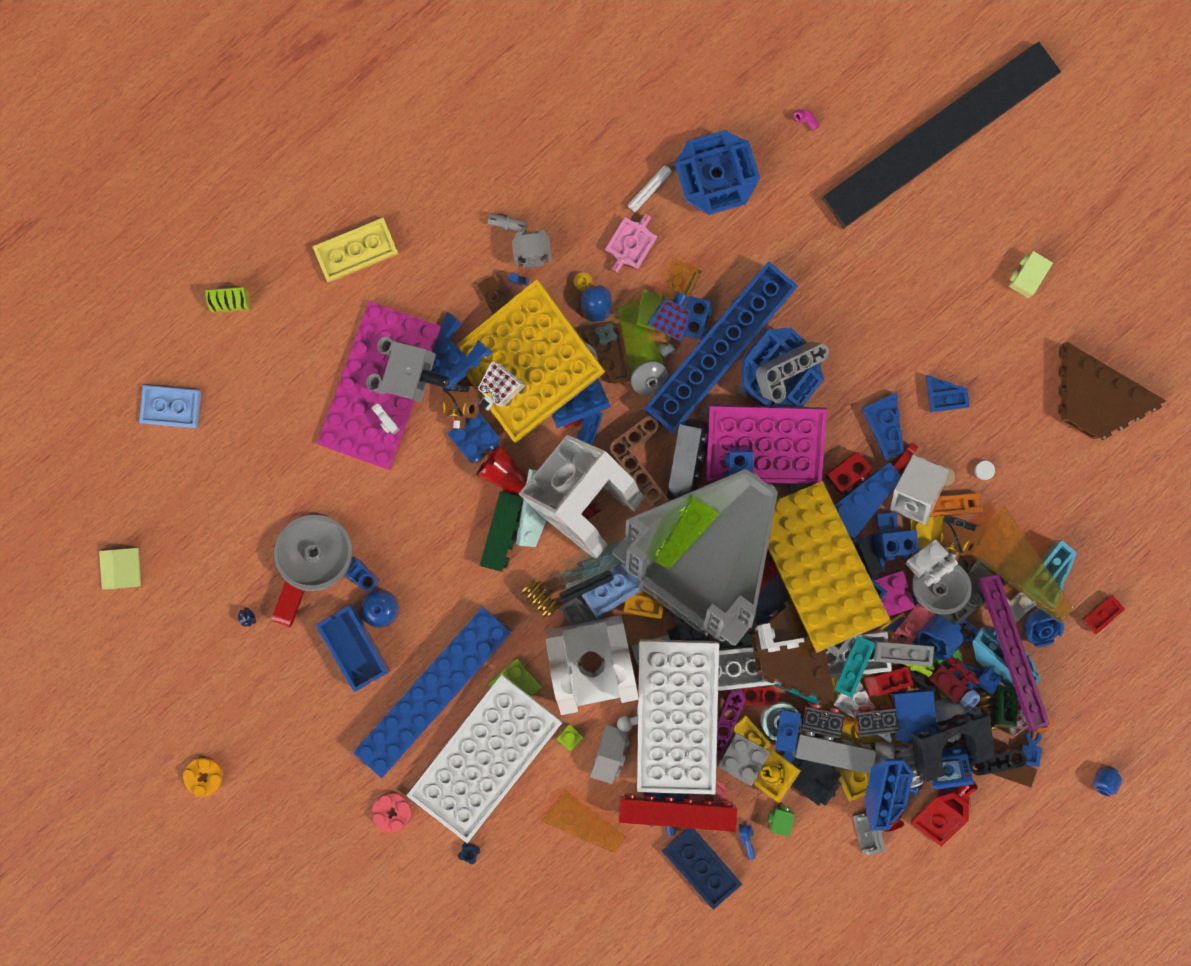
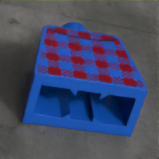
(671, 316)

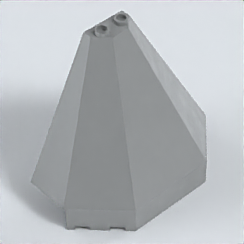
(721, 573)

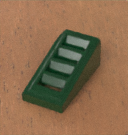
(999, 714)

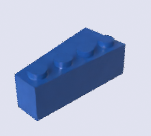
(863, 500)

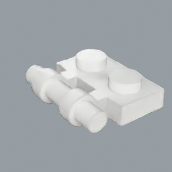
(928, 558)

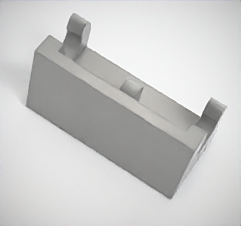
(870, 841)

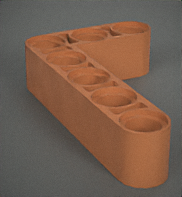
(628, 455)

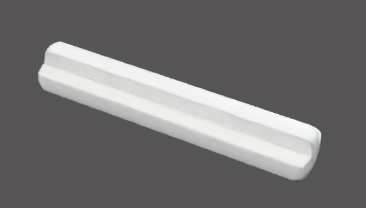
(649, 188)

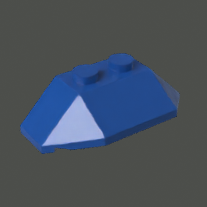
(887, 792)

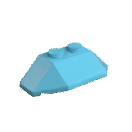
(989, 654)

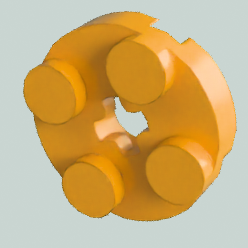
(192, 774)

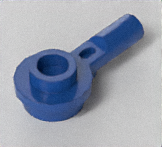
(746, 832)

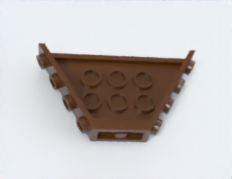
(1098, 397)
(793, 667)

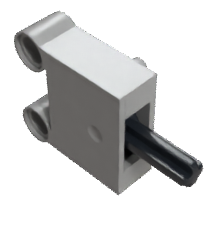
(406, 371)

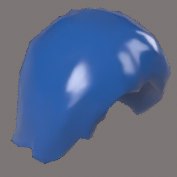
(595, 303)

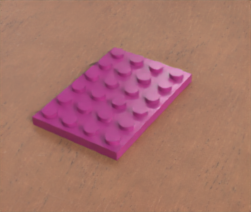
(784, 441)

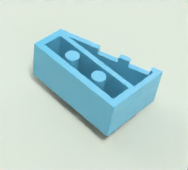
(1059, 560)

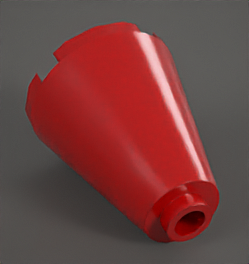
(502, 471)

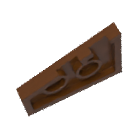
(612, 355)

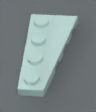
(530, 522)

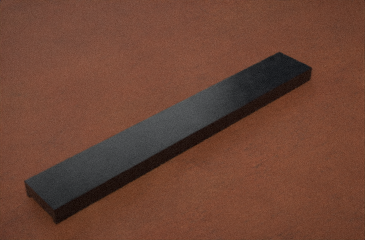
(941, 135)

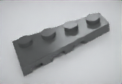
(977, 572)

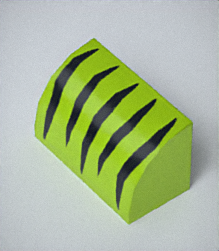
(228, 299)

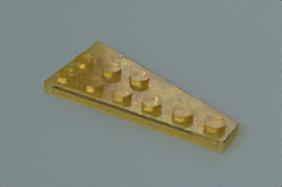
(1011, 556)

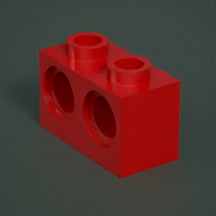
(846, 469)
(887, 682)

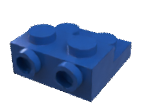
(475, 438)

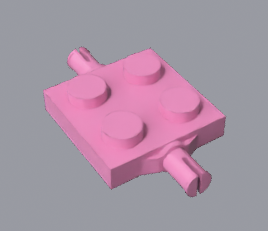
(631, 243)

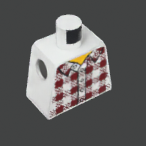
(499, 386)

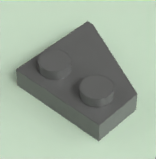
(577, 612)

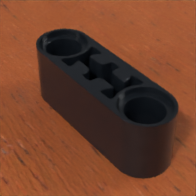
(1004, 754)

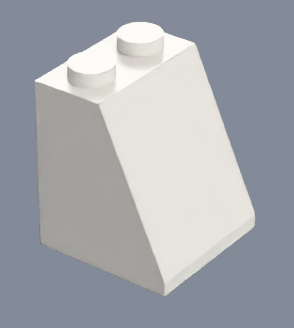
(919, 489)

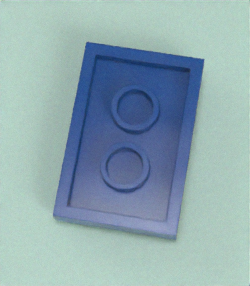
(584, 404)

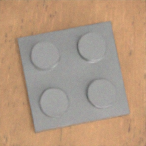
(743, 759)

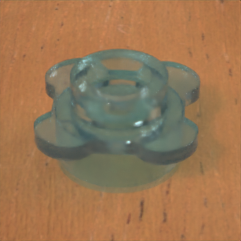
(601, 333)

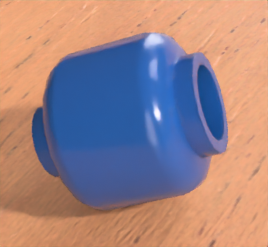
(1107, 781)

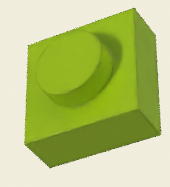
(569, 737)

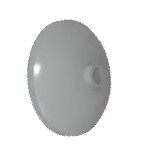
(955, 590)

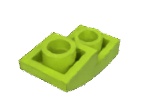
(648, 305)

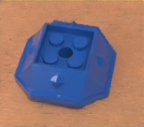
(731, 158)
(768, 347)

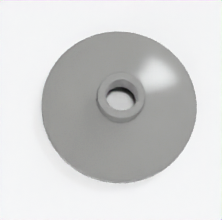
(647, 372)

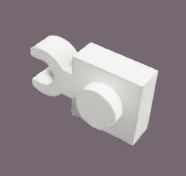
(387, 423)

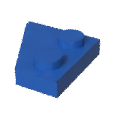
(945, 395)

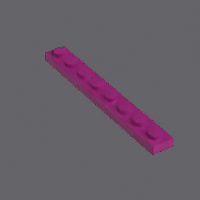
(1014, 652)

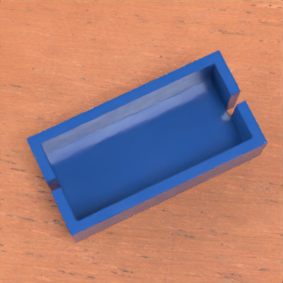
(353, 648)

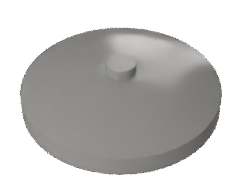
(313, 552)

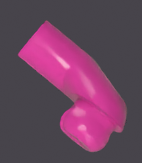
(806, 117)

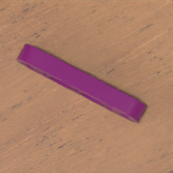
(729, 723)

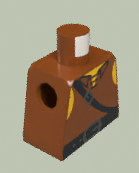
(461, 403)
(959, 536)

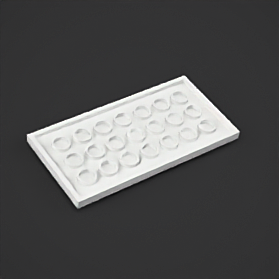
(677, 716)
(484, 758)

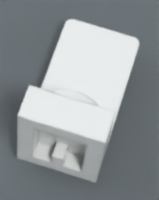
(766, 637)

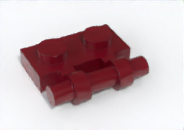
(951, 685)

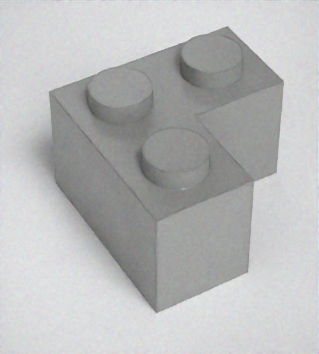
(610, 755)

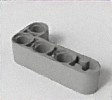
(810, 355)

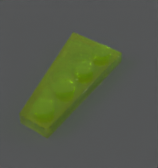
(637, 339)
(690, 525)

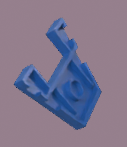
(450, 358)

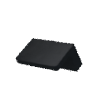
(868, 557)

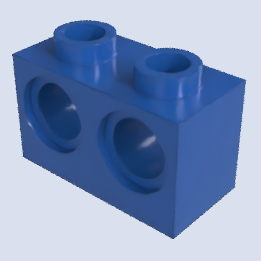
(698, 319)
(746, 463)
(896, 546)

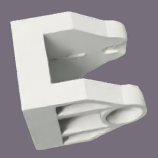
(568, 485)
(579, 687)

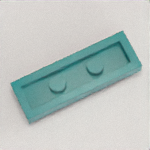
(854, 666)

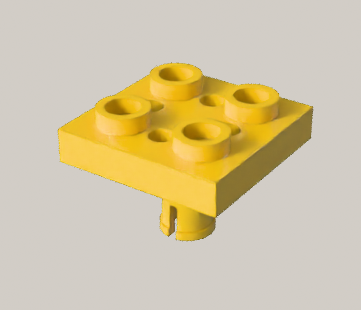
(772, 774)

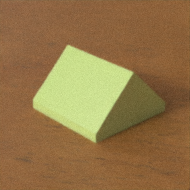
(120, 568)

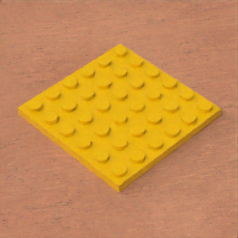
(539, 349)

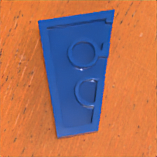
(885, 425)

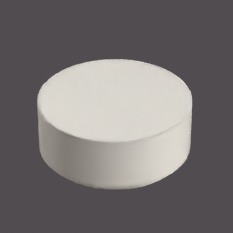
(984, 470)

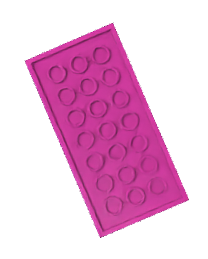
(351, 422)

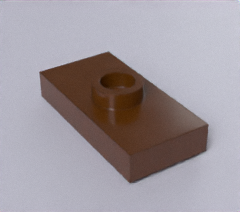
(492, 294)

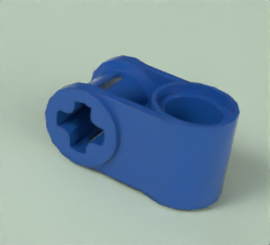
(359, 572)

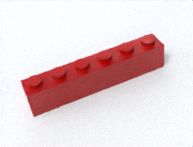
(677, 813)

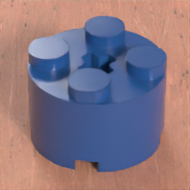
(942, 635)

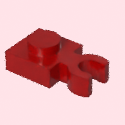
(901, 462)

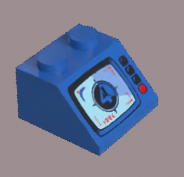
(955, 767)

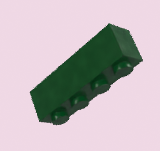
(501, 531)

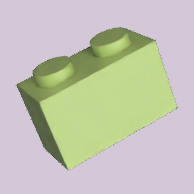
(1030, 274)

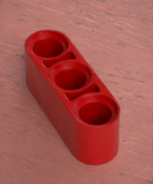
(287, 605)
(759, 698)

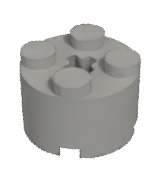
(531, 249)

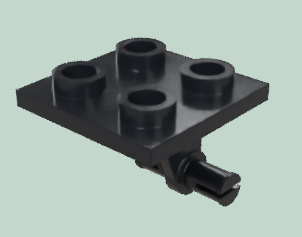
(817, 781)

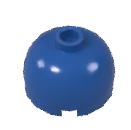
(379, 608)
(1041, 628)

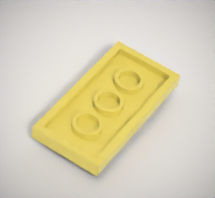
(355, 250)

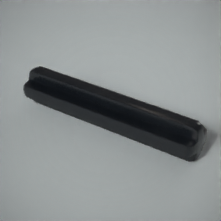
(586, 586)

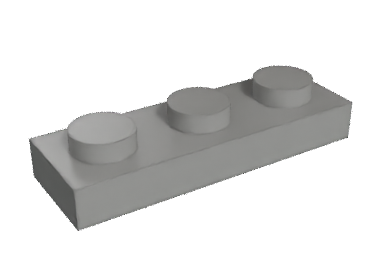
(904, 653)

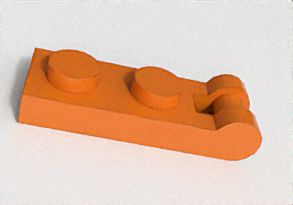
(957, 505)

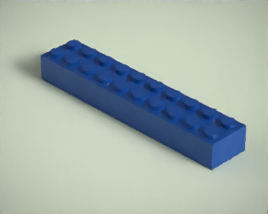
(720, 347)
(432, 692)

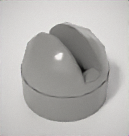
(666, 350)

